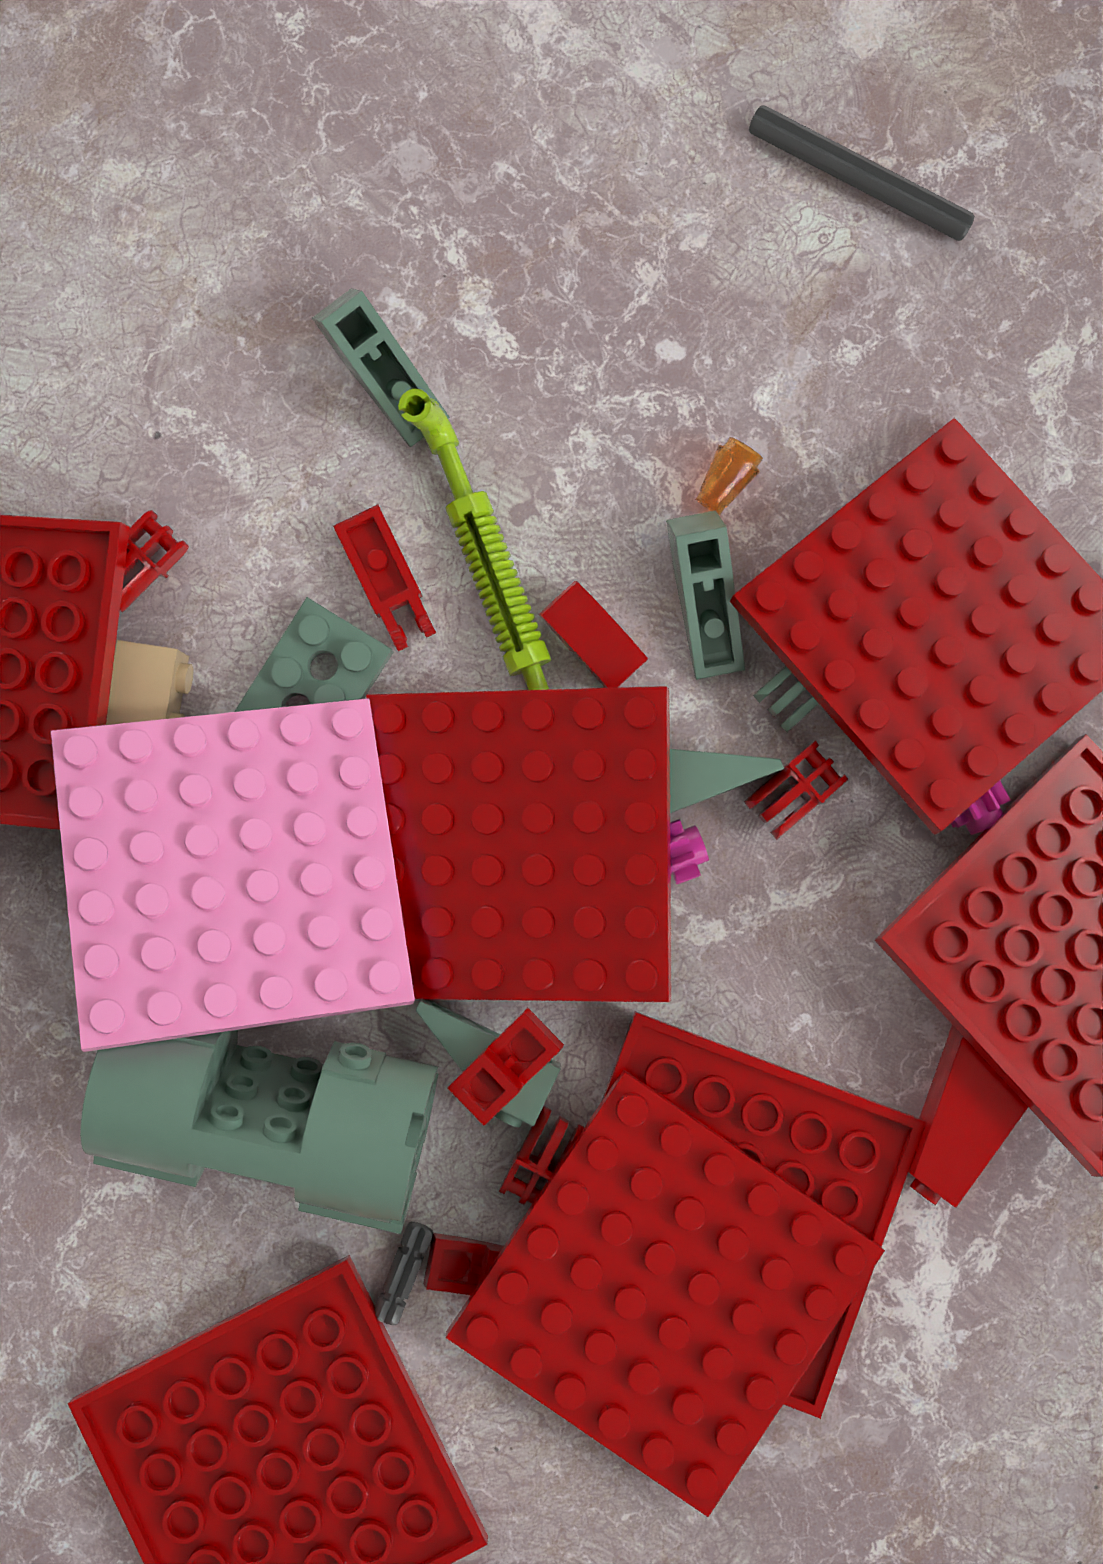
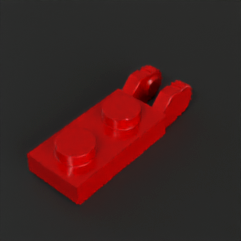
(382, 571)

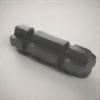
(403, 1273)

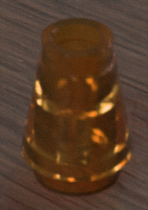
(728, 475)

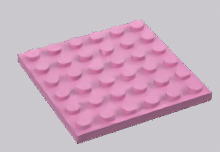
(228, 872)

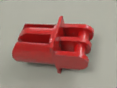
(139, 567)
(799, 787)
(539, 1164)

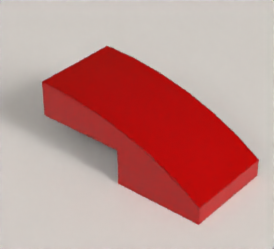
(593, 636)
(505, 1066)
(458, 1263)

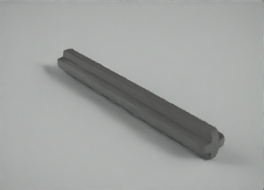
(861, 173)

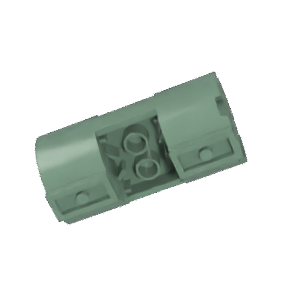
(331, 1130)

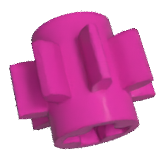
(984, 811)
(686, 852)

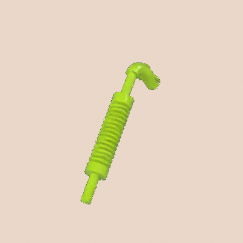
(484, 547)

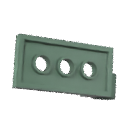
(307, 636)

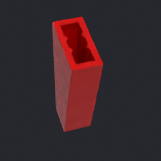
(966, 1122)

